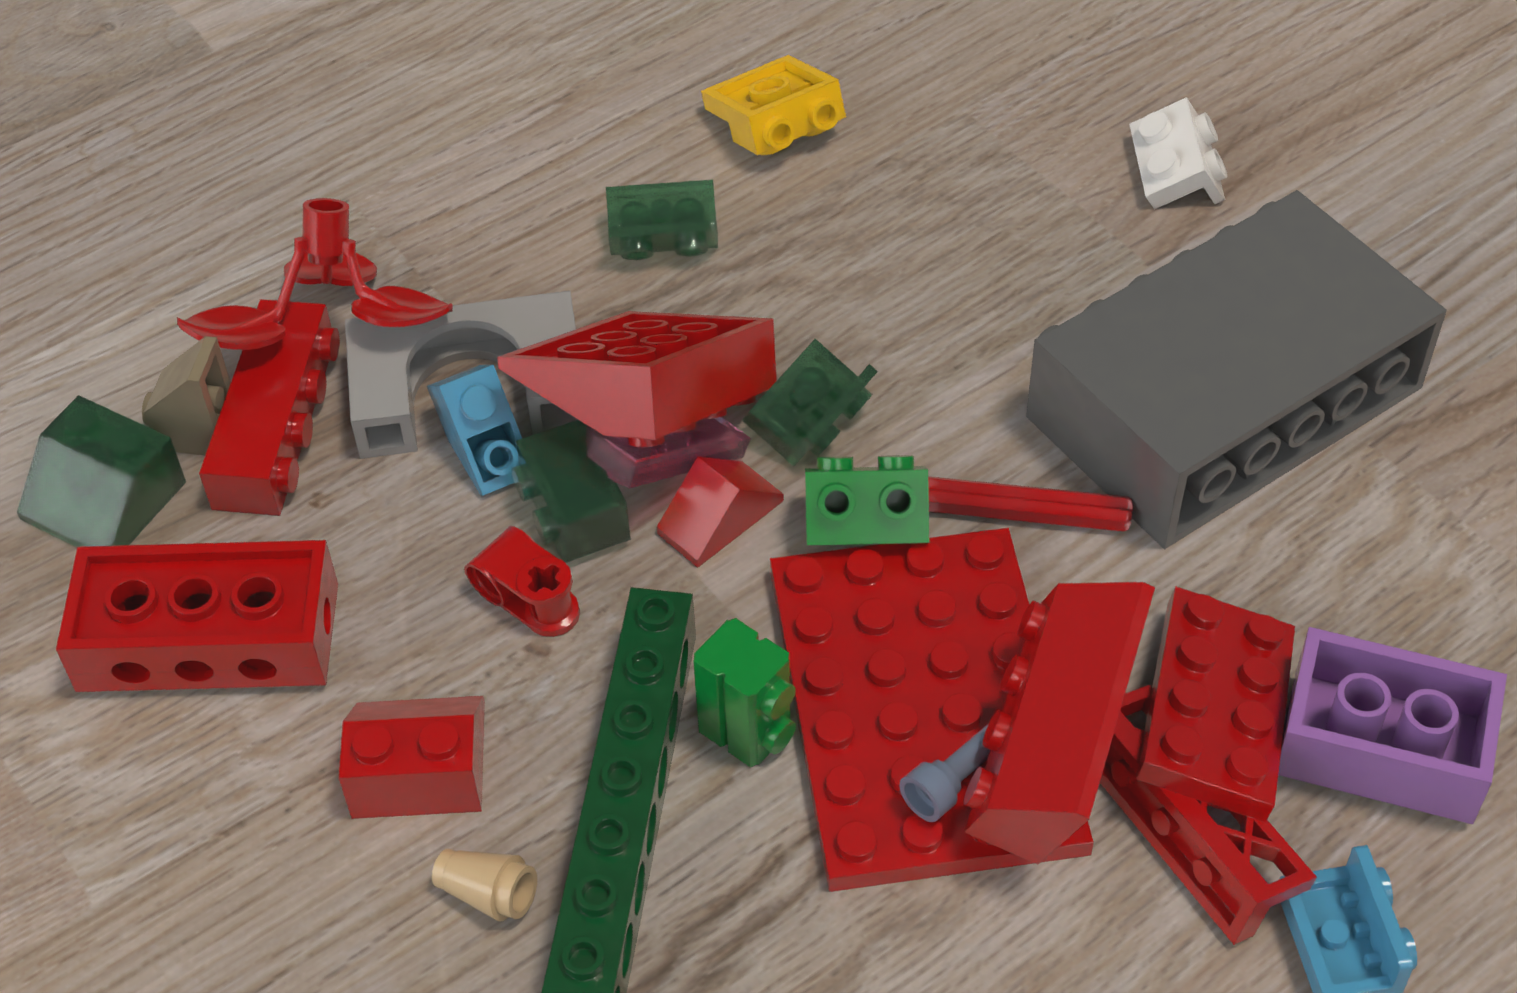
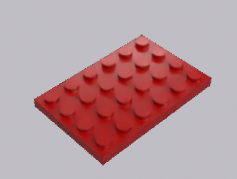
(896, 669)

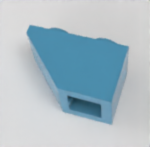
(479, 425)

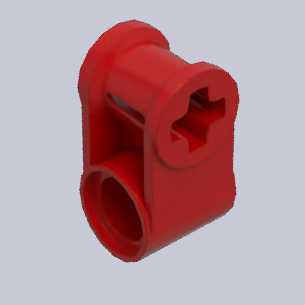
(526, 583)

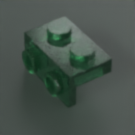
(661, 219)
(806, 401)

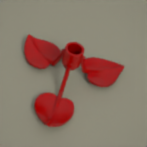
(319, 257)

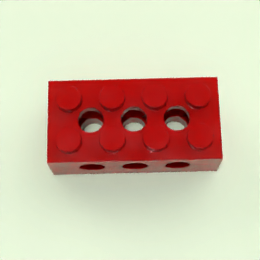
(199, 616)

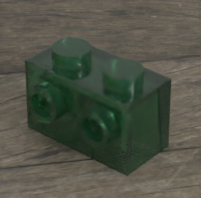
(571, 493)

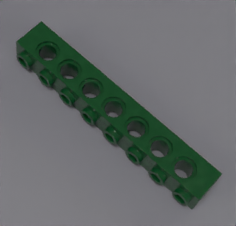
(624, 797)

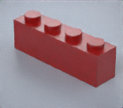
(270, 414)

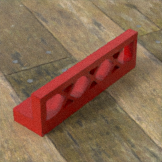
(1201, 853)

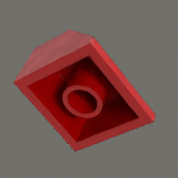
(413, 757)

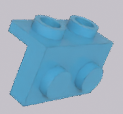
(1350, 930)

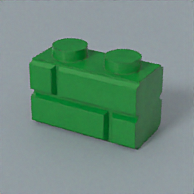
(744, 693)

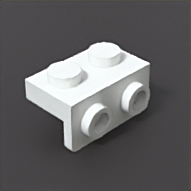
(1177, 154)

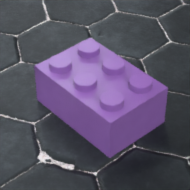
(1393, 725)

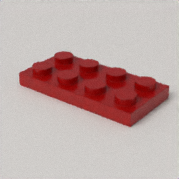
(1218, 704)

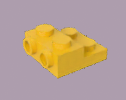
(776, 104)

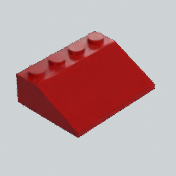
(650, 371)

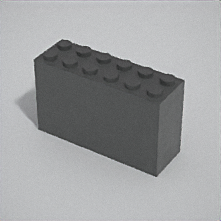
(1231, 365)

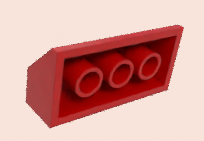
(1057, 716)

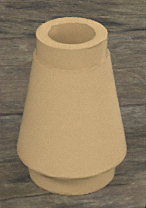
(487, 881)

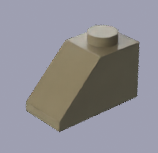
(189, 397)

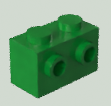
(867, 502)

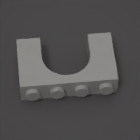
(393, 362)

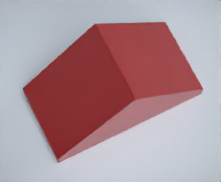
(715, 507)

